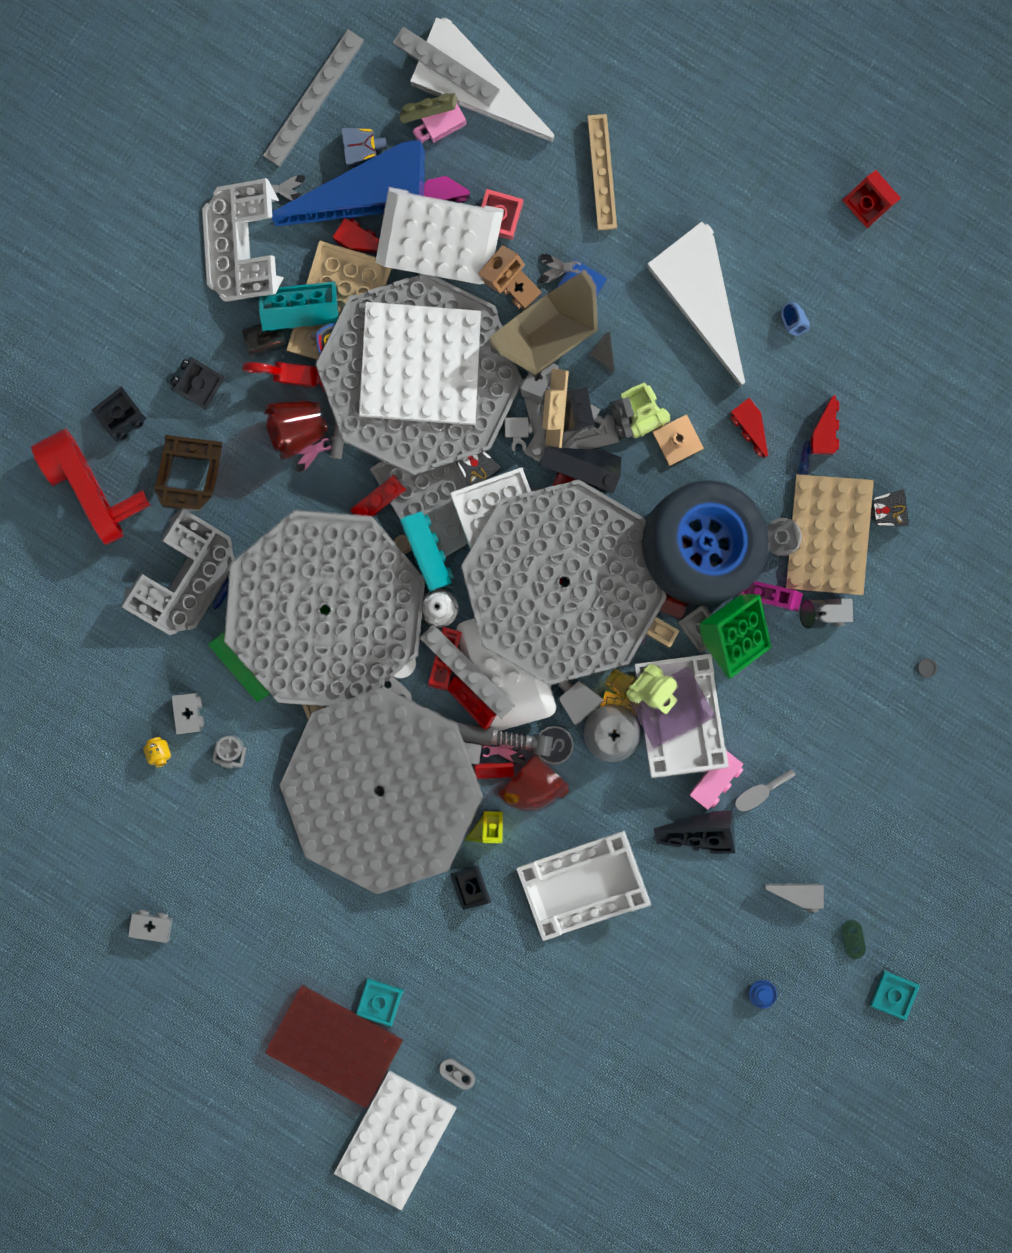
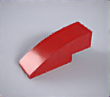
(441, 672)

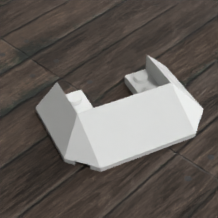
(227, 241)

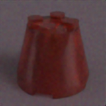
(294, 426)

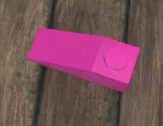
(776, 595)

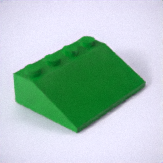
(736, 633)

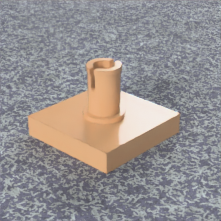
(678, 440)

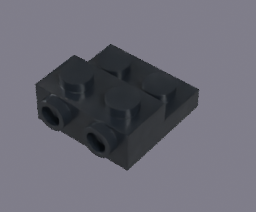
(196, 382)
(119, 415)

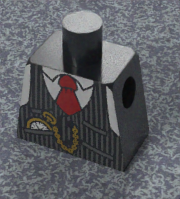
(478, 468)
(891, 509)

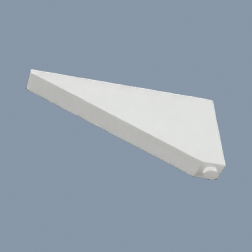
(507, 105)
(695, 283)

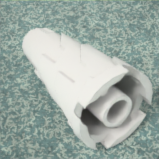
(448, 610)

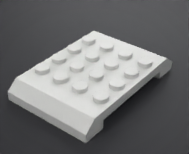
(437, 236)
(700, 748)
(583, 885)

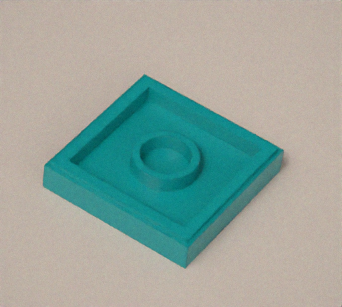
(894, 995)
(379, 1002)

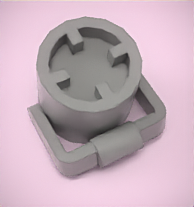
(228, 749)

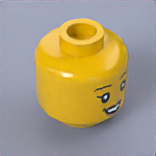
(157, 752)

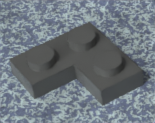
(620, 411)

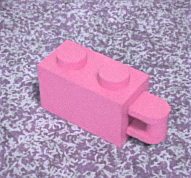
(440, 125)

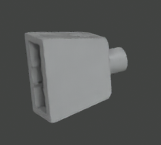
(579, 700)

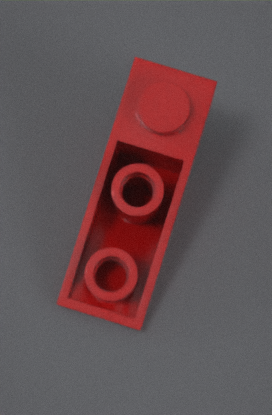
(355, 238)
(749, 419)
(824, 434)

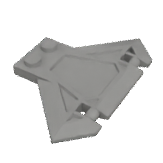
(581, 439)

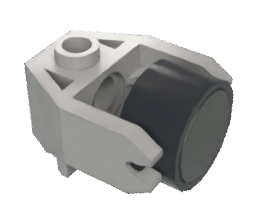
(817, 613)

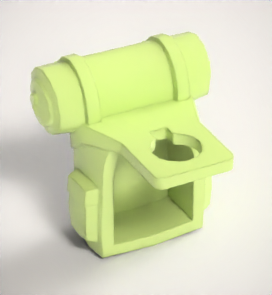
(646, 412)
(653, 689)

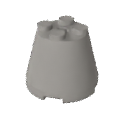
(603, 722)

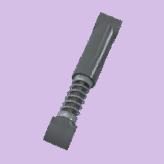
(477, 735)

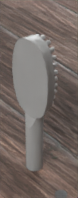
(756, 795)

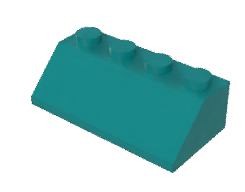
(299, 306)
(426, 551)

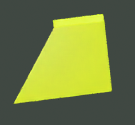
(488, 828)

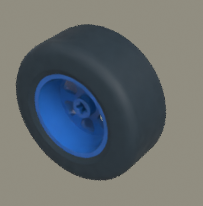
(739, 523)

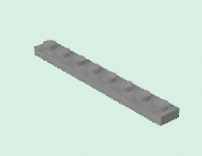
(313, 98)

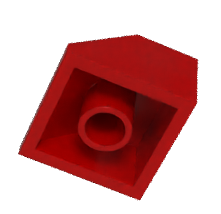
(871, 199)

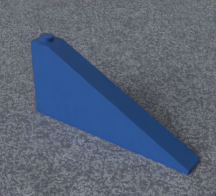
(361, 189)

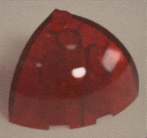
(533, 786)

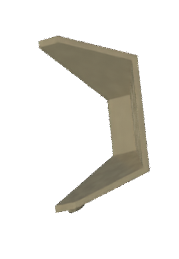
(550, 325)

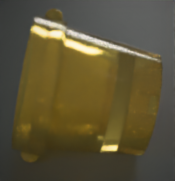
(619, 683)

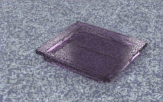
(685, 715)

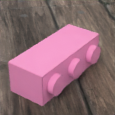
(716, 782)

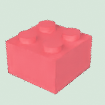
(512, 209)

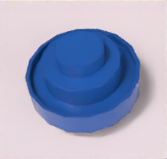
(762, 994)

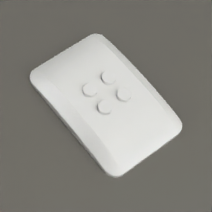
(530, 695)

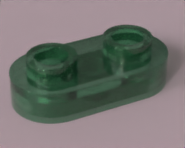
(854, 939)

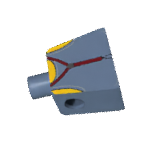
(360, 145)

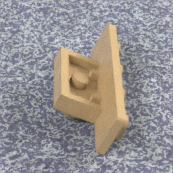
(555, 408)

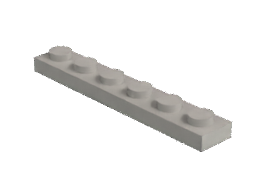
(446, 66)
(467, 672)

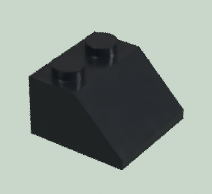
(578, 411)

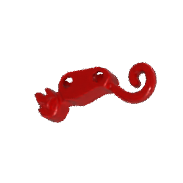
(287, 373)

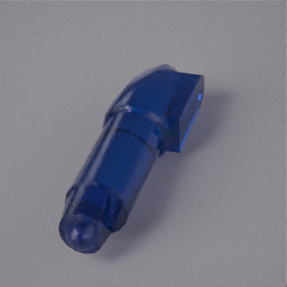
(804, 465)
(222, 594)

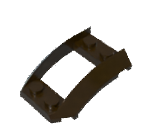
(192, 449)

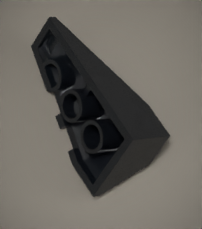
(593, 467)
(707, 831)

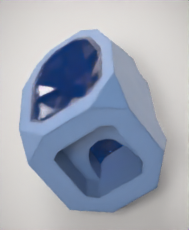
(794, 319)

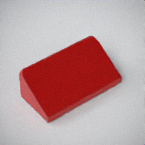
(494, 770)

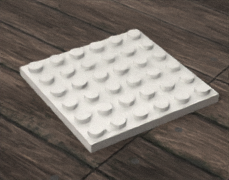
(420, 363)

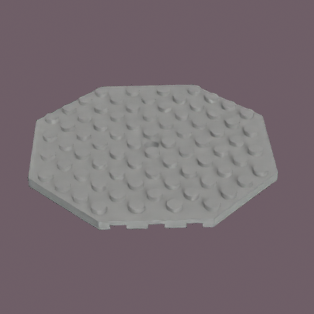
(406, 443)
(313, 563)
(517, 590)
(426, 785)

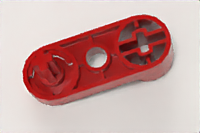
(62, 460)

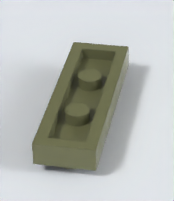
(428, 107)

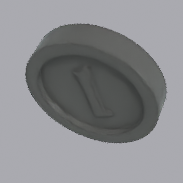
(927, 667)

